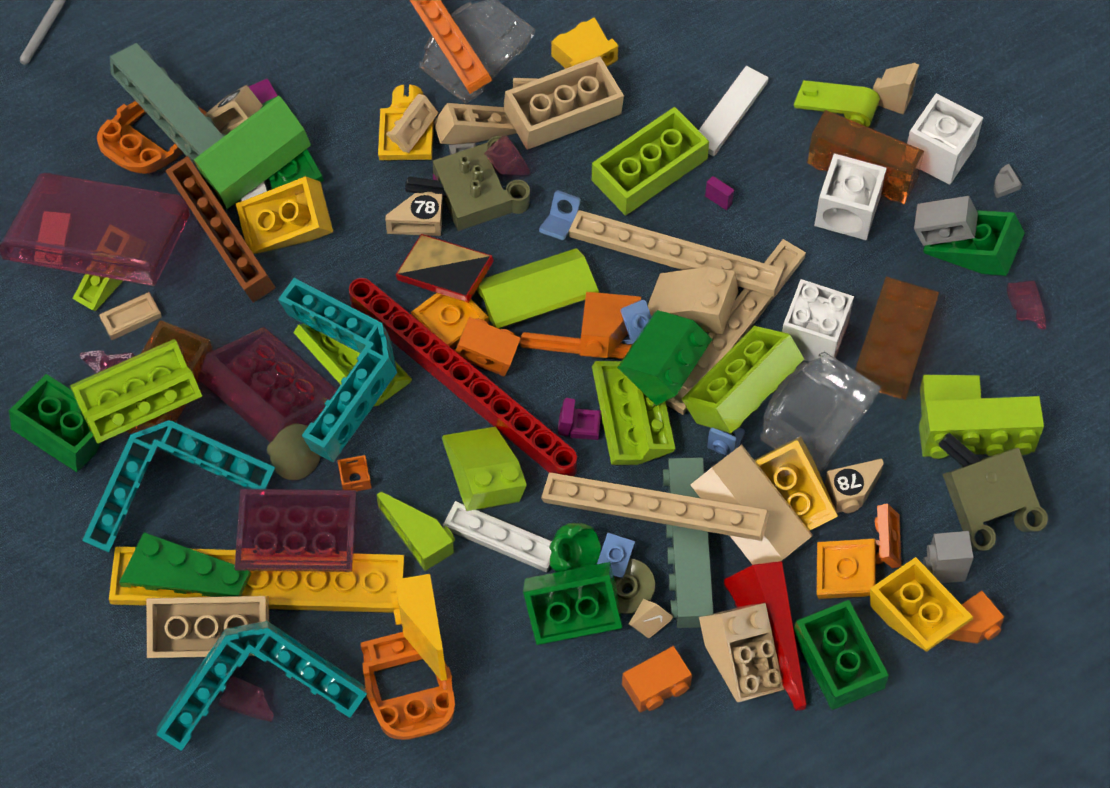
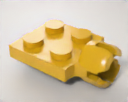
(389, 150)

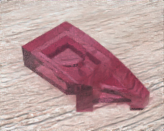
(507, 158)
(1027, 302)
(100, 361)
(245, 699)

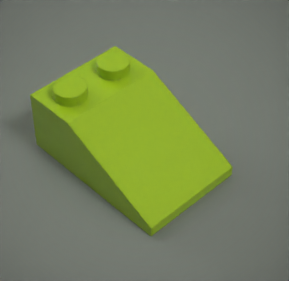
(484, 468)

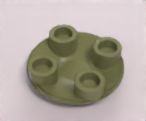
(291, 453)

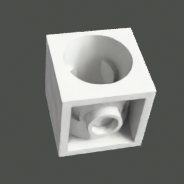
(947, 137)
(850, 196)
(817, 319)

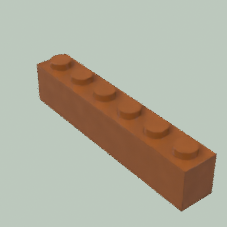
(220, 229)

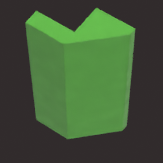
(252, 152)

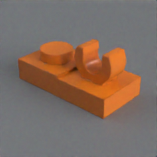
(888, 527)

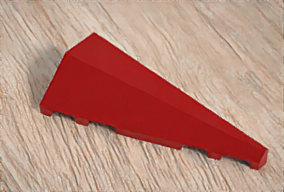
(767, 585)

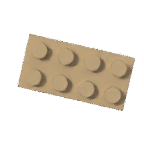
(563, 102)
(195, 623)

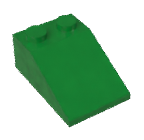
(990, 251)

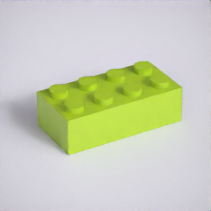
(650, 160)
(743, 379)
(982, 425)

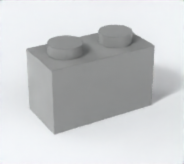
(946, 220)
(949, 556)

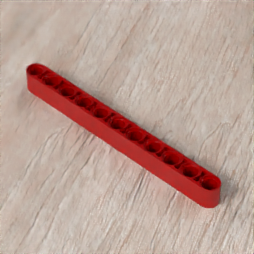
(465, 389)

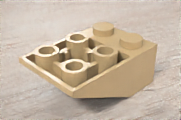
(743, 650)

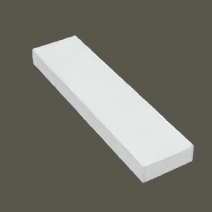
(732, 108)
(499, 536)

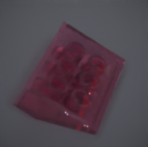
(265, 383)
(296, 530)

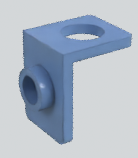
(559, 222)
(635, 319)
(723, 442)
(617, 552)

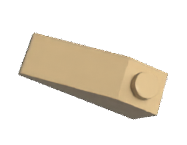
(471, 123)

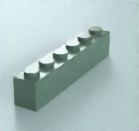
(164, 101)
(688, 551)

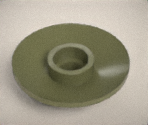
(643, 584)

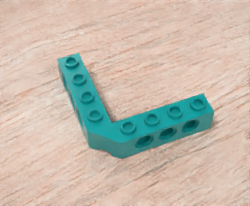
(365, 381)
(180, 443)
(268, 644)

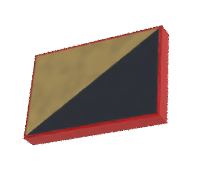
(444, 268)

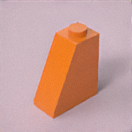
(603, 323)

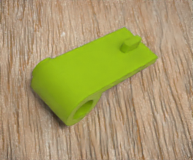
(853, 101)

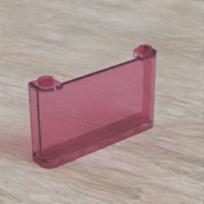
(96, 228)

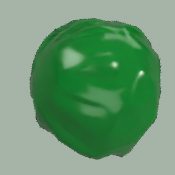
(574, 547)

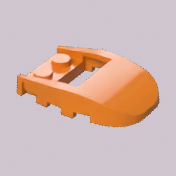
(131, 148)
(412, 713)

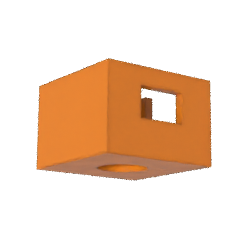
(360, 468)

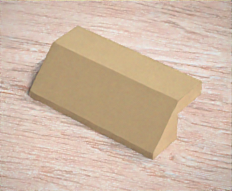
(742, 482)

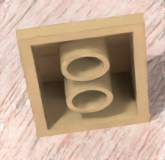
(697, 294)

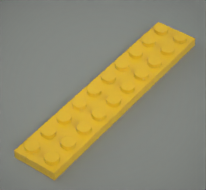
(362, 590)

